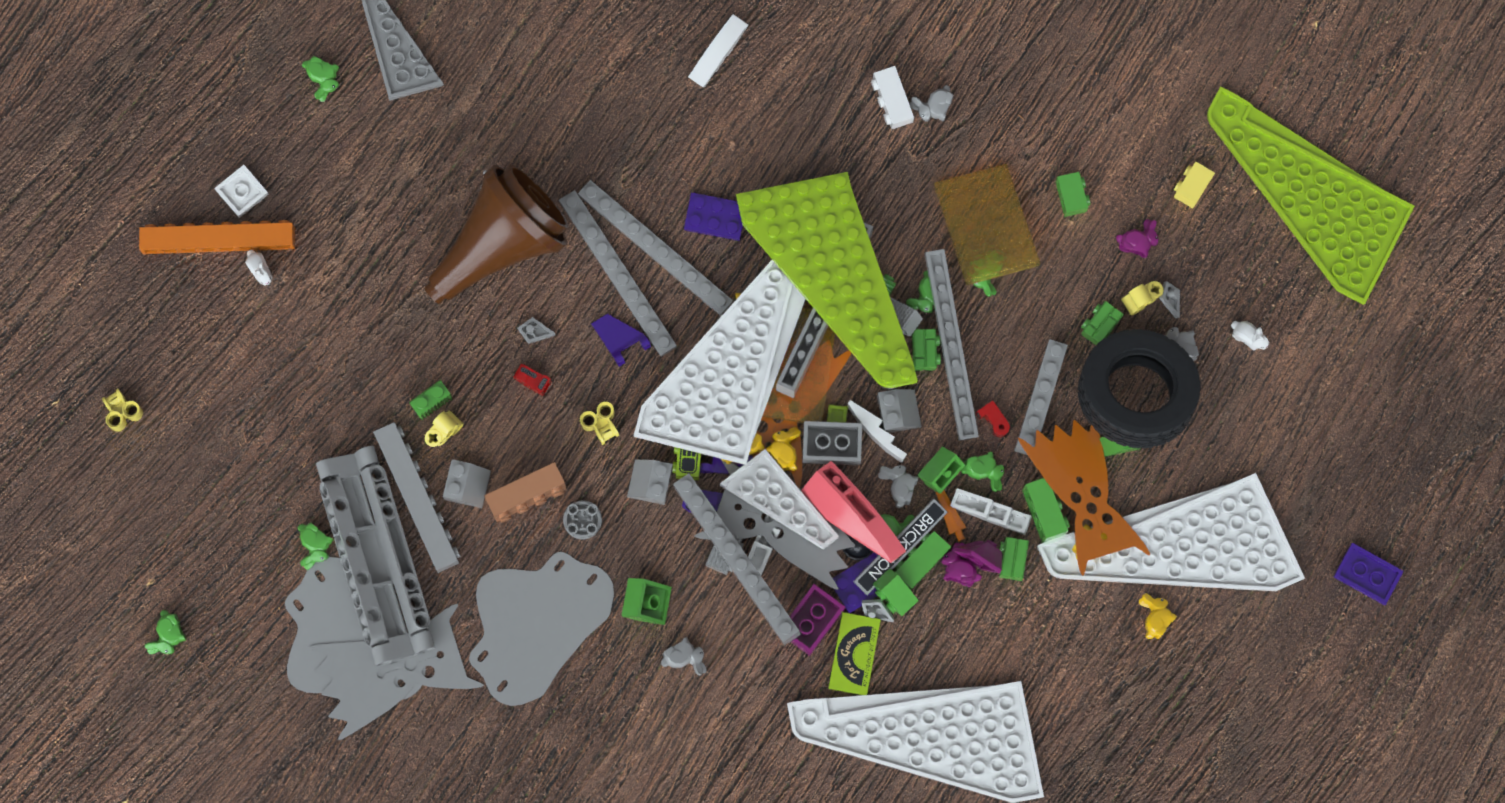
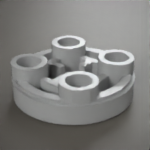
(582, 520)

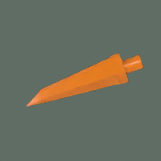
(952, 519)

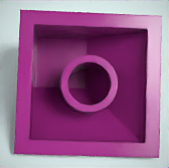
(982, 555)

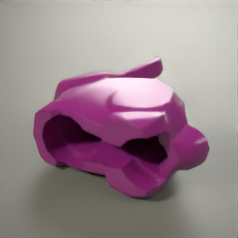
(1137, 241)
(959, 570)

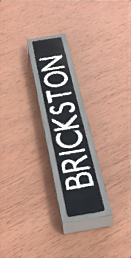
(909, 538)

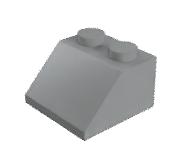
(898, 410)
(650, 481)
(466, 484)

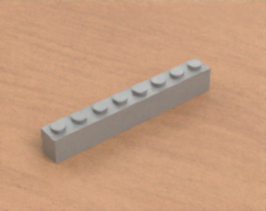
(416, 497)

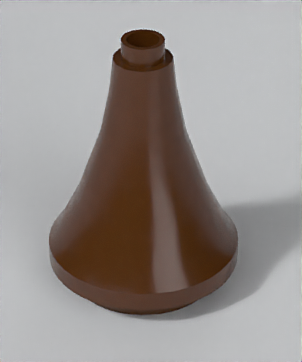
(506, 226)

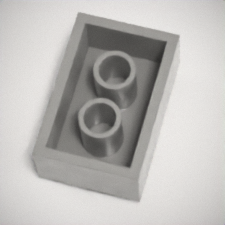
(832, 442)

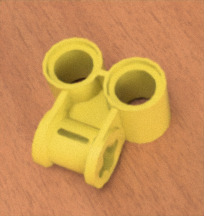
(1142, 296)
(120, 408)
(602, 424)
(444, 426)

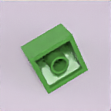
(646, 601)

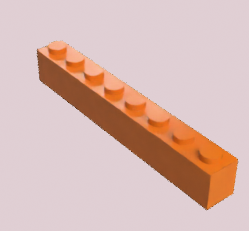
(216, 237)

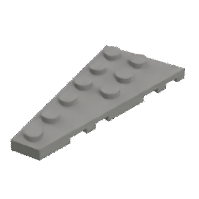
(399, 58)

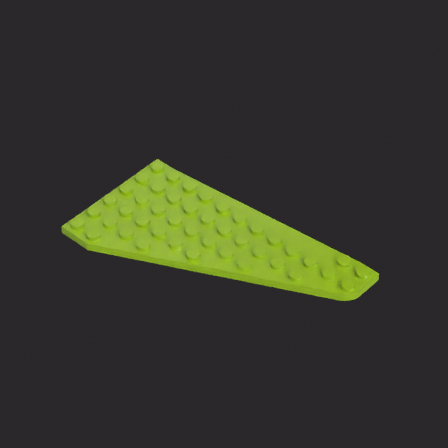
(1327, 206)
(825, 252)

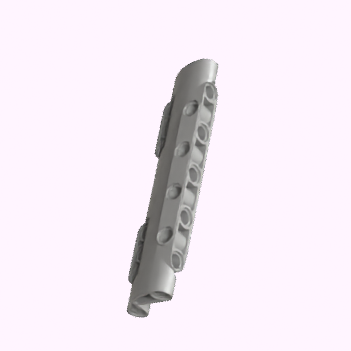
(376, 556)

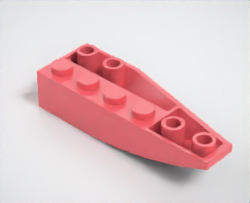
(851, 512)

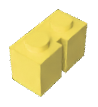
(1193, 185)

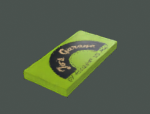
(854, 654)

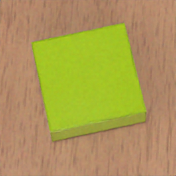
(837, 413)

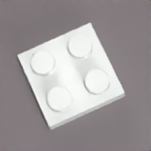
(241, 191)

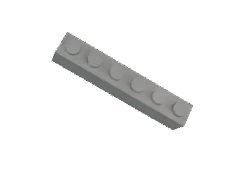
(1041, 393)

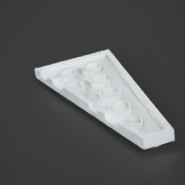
(775, 494)

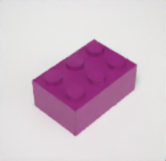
(815, 618)

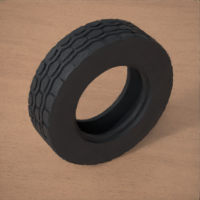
(1150, 351)

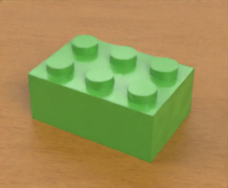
(1045, 510)

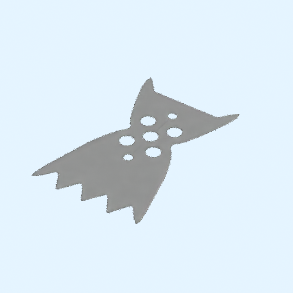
(791, 546)
(366, 696)

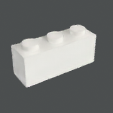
(892, 98)

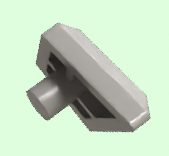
(1171, 299)
(534, 331)
(877, 610)

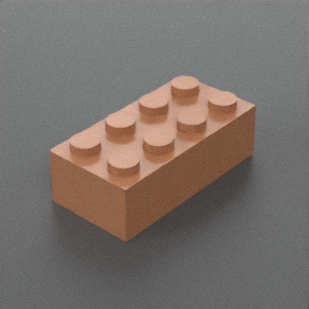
(526, 492)

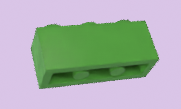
(922, 559)

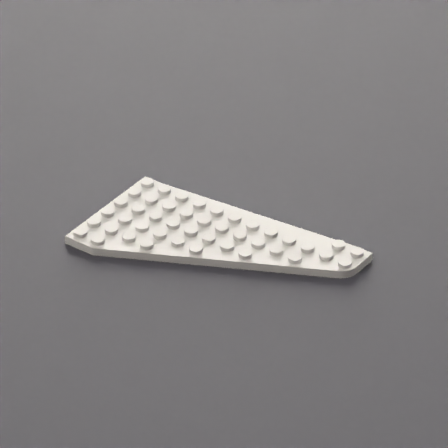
(725, 381)
(1203, 540)
(949, 735)

